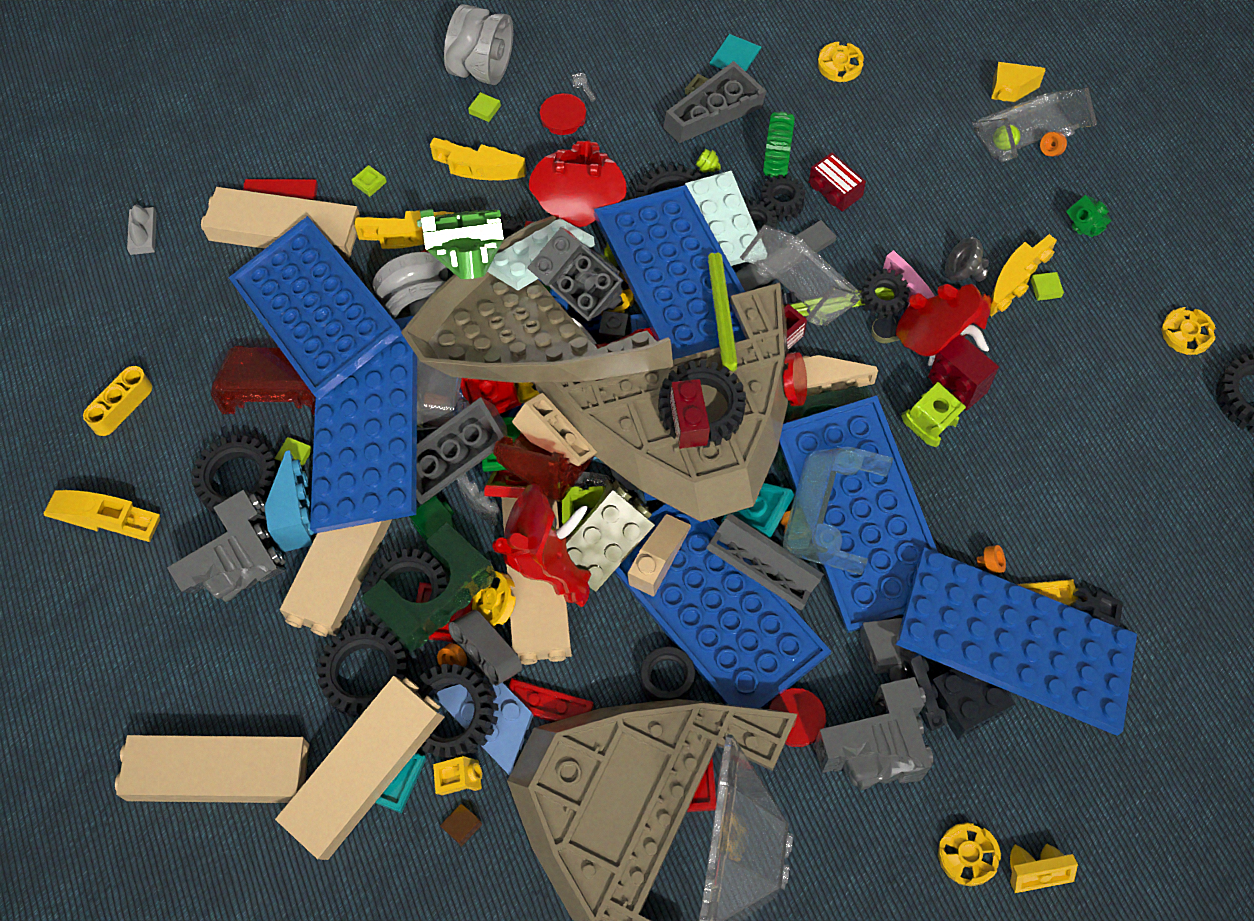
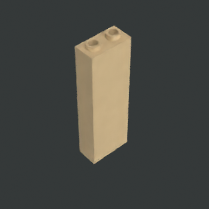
(262, 218)
(332, 577)
(539, 614)
(360, 767)
(212, 768)

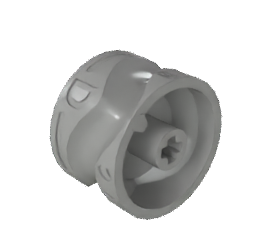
(478, 44)
(408, 283)

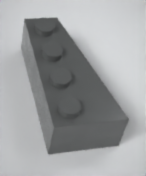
(715, 103)

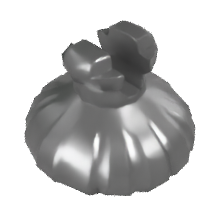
(966, 261)

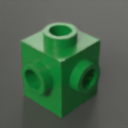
(1089, 216)

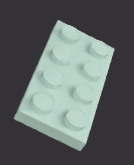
(725, 213)
(513, 262)

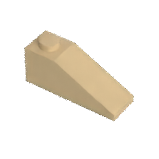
(836, 374)
(552, 431)
(657, 555)

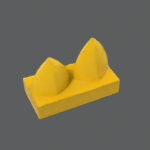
(1051, 870)

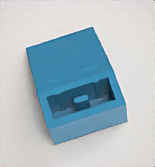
(289, 507)

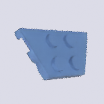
(509, 730)

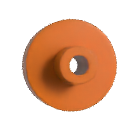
(1053, 144)
(993, 559)
(451, 655)

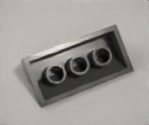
(457, 447)

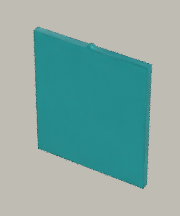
(735, 50)

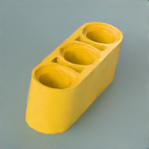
(112, 412)

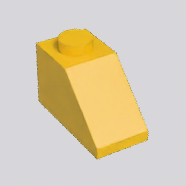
(1015, 81)

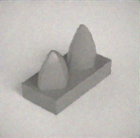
(141, 230)

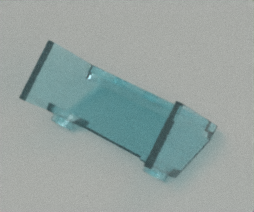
(805, 530)

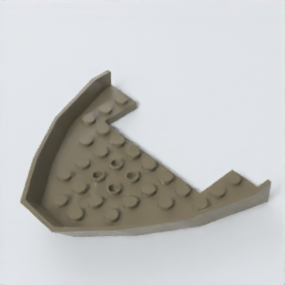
(519, 335)
(625, 428)
(614, 786)

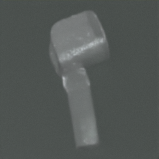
(580, 80)

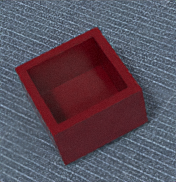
(963, 371)

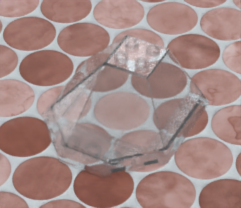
(746, 843)

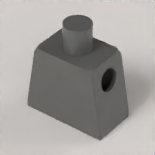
(880, 645)

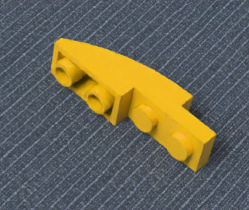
(484, 164)
(393, 232)
(1017, 271)
(102, 511)

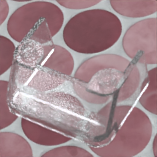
(1046, 113)
(802, 272)

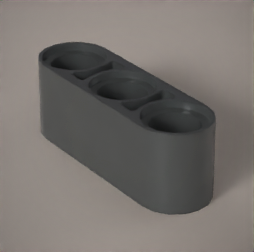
(485, 647)

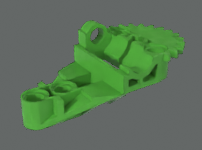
(463, 240)

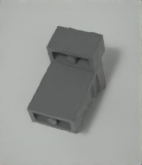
(578, 274)
(236, 557)
(882, 745)

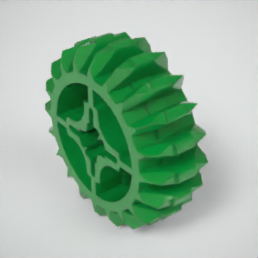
(778, 144)

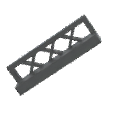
(766, 558)

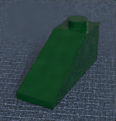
(432, 517)

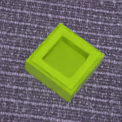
(484, 107)
(369, 180)
(1047, 286)
(298, 450)

